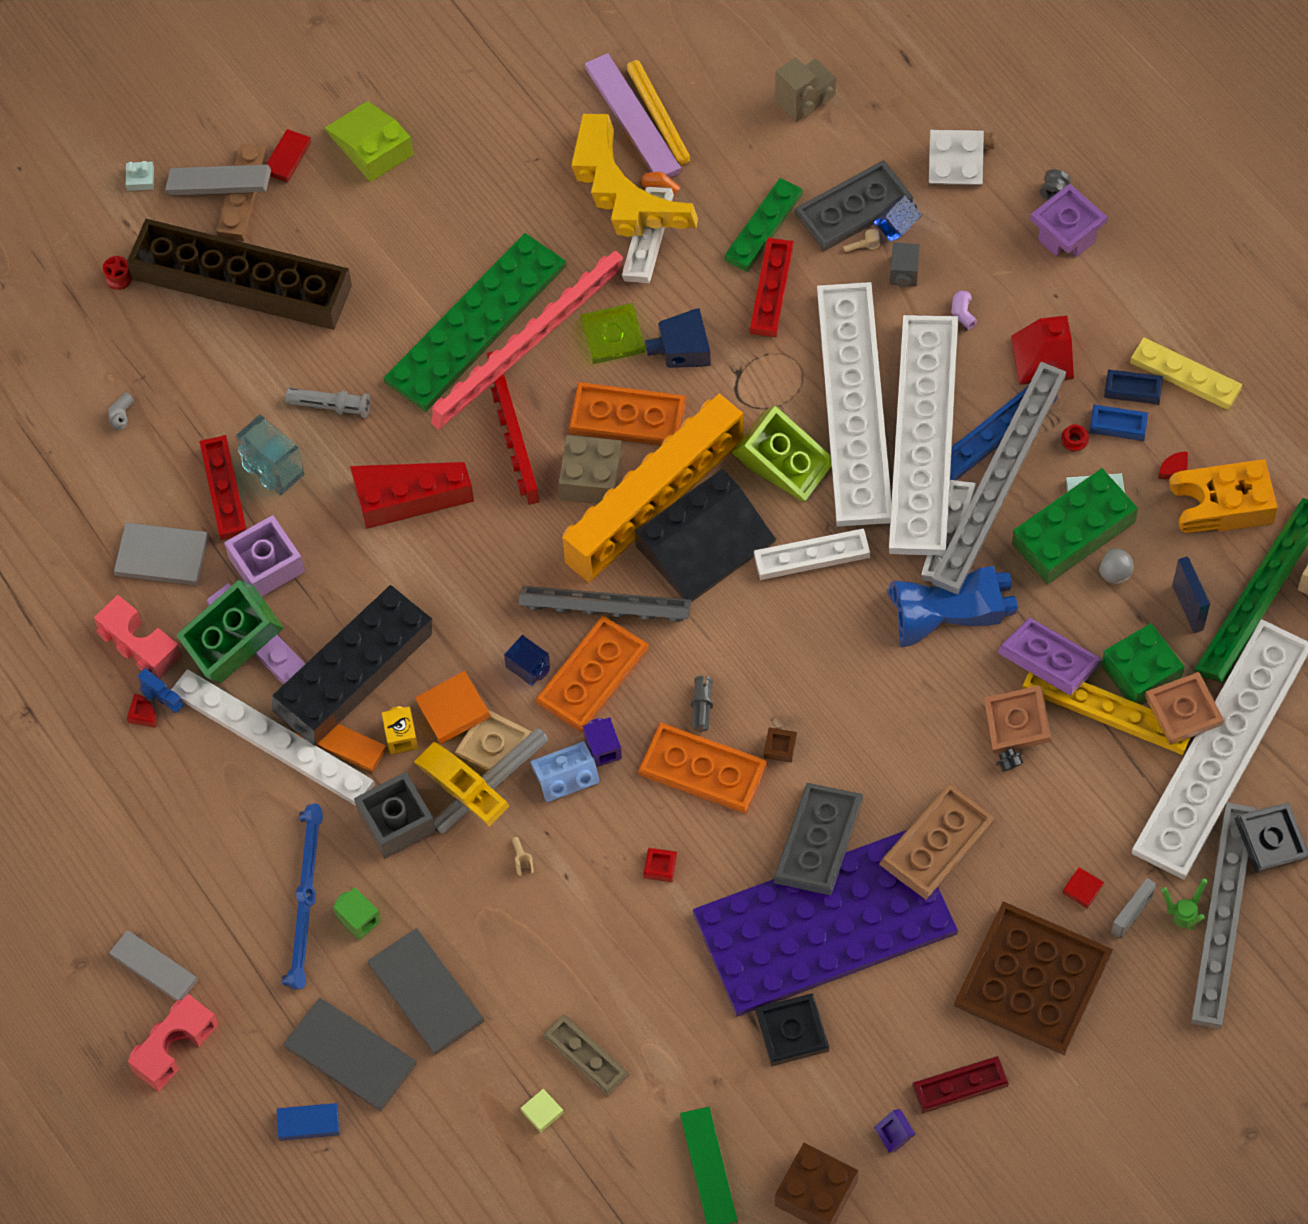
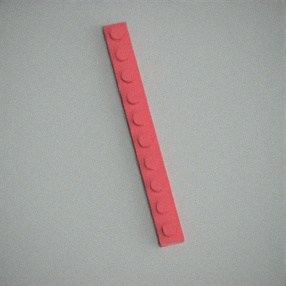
(521, 344)

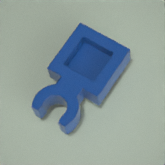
(154, 688)

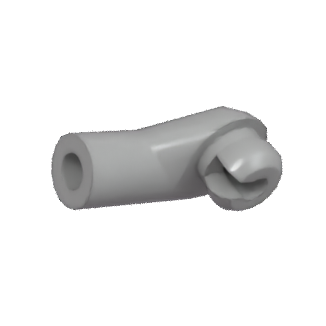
(117, 410)

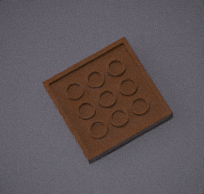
(1033, 978)

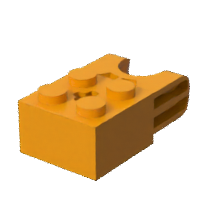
(1228, 496)

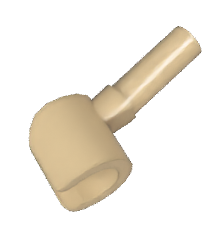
(871, 241)
(523, 859)

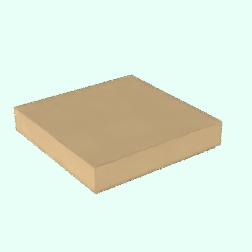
(490, 742)

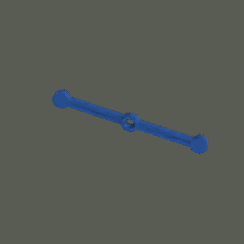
(305, 896)

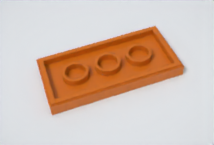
(626, 413)
(592, 673)
(702, 767)

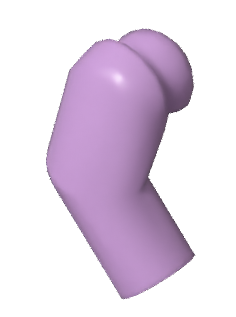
(959, 308)

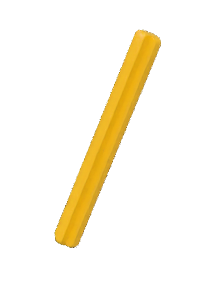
(658, 112)

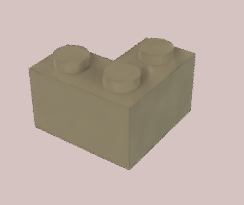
(803, 87)

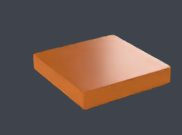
(452, 707)

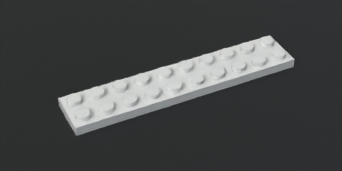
(854, 404)
(923, 435)
(1223, 753)

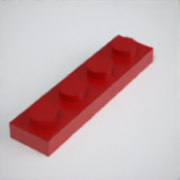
(771, 287)
(223, 487)

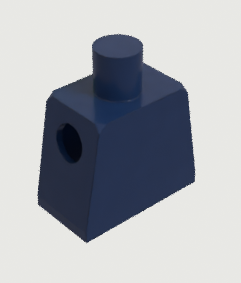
(681, 341)

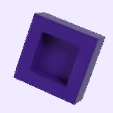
(894, 1130)

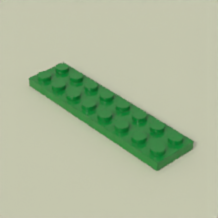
(475, 322)

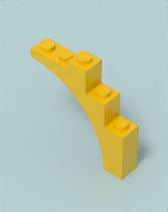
(612, 190)

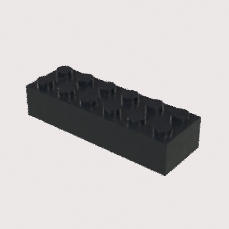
(352, 665)

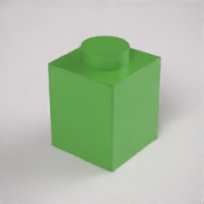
(356, 913)

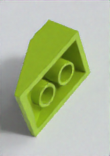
(371, 140)
(783, 454)

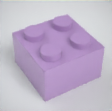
(265, 556)

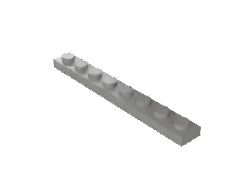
(1221, 922)

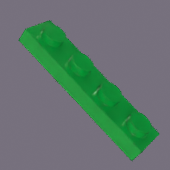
(763, 224)

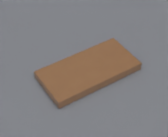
(937, 841)

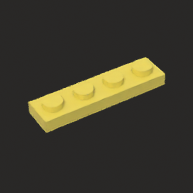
(1186, 373)

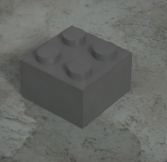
(395, 815)

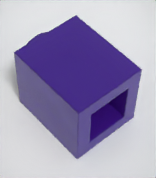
(602, 741)

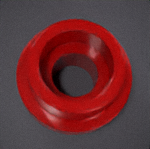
(1074, 431)

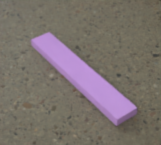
(632, 116)

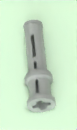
(340, 402)

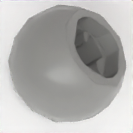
(1116, 566)

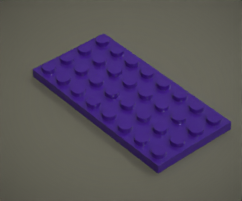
(792, 939)

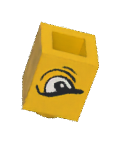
(399, 730)

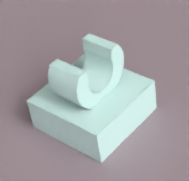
(139, 176)

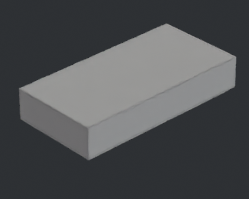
(1133, 908)

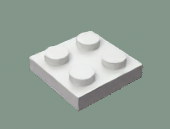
(956, 157)

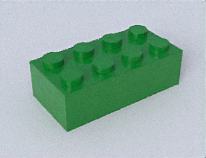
(1074, 525)

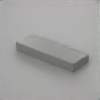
(153, 966)

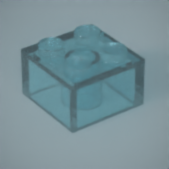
(269, 455)

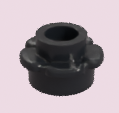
(1009, 760)

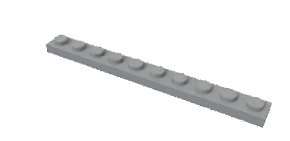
(998, 478)

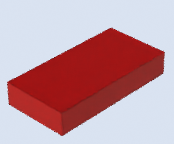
(288, 155)

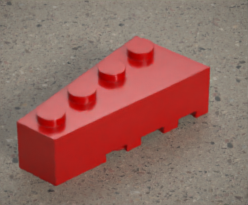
(409, 490)

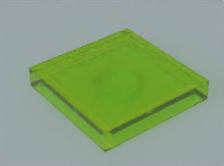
(612, 333)

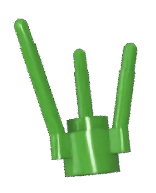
(1185, 910)

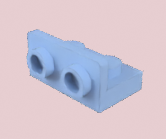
(565, 771)

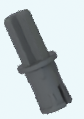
(701, 703)

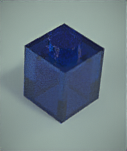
(898, 218)
(527, 660)

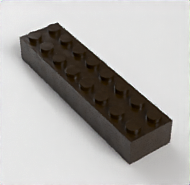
(239, 273)

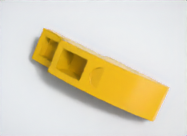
(462, 783)

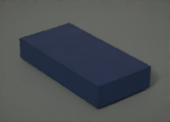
(1133, 386)

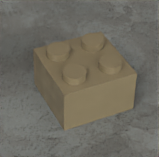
(589, 468)

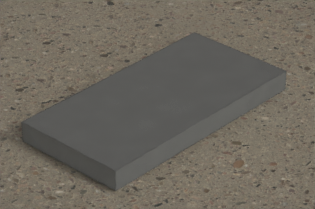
(851, 205)
(818, 839)
(425, 991)
(350, 1054)

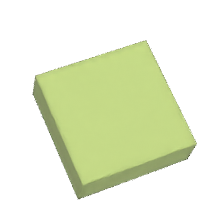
(542, 1110)

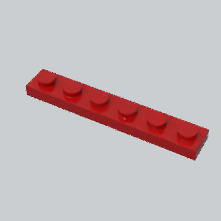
(514, 439)

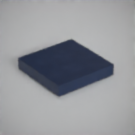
(1191, 594)

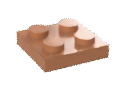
(1184, 708)
(1017, 719)

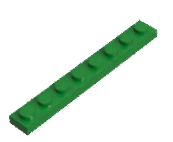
(1256, 596)

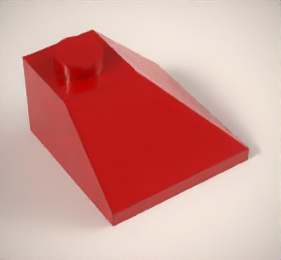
(1043, 341)

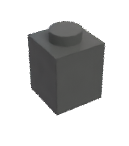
(904, 264)

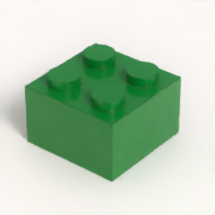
(1141, 663)

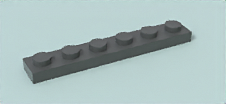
(594, 602)

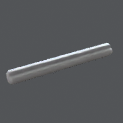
(494, 776)

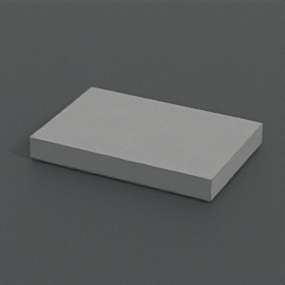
(161, 554)

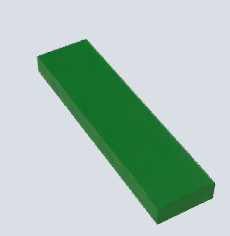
(708, 1166)

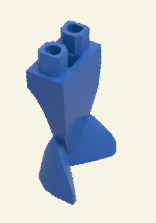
(977, 604)

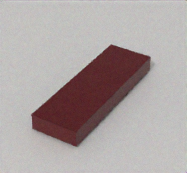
(960, 1084)

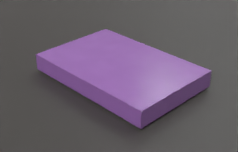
(1050, 656)

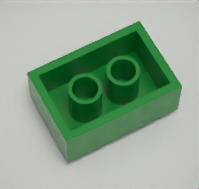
(230, 631)

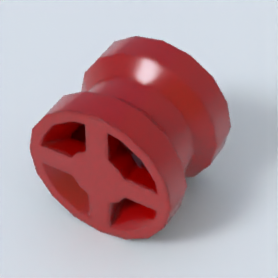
(114, 266)

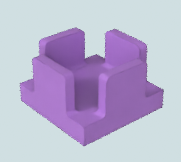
(1068, 222)

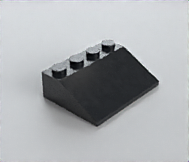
(704, 536)

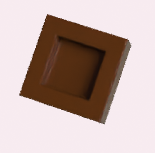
(780, 745)

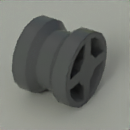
(1055, 181)

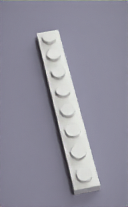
(272, 737)

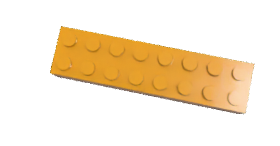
(653, 487)

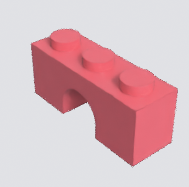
(155, 652)
(187, 1021)

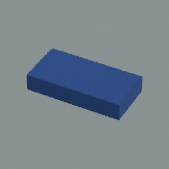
(1118, 422)
(308, 1121)

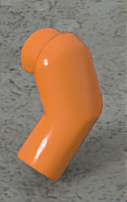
(659, 180)

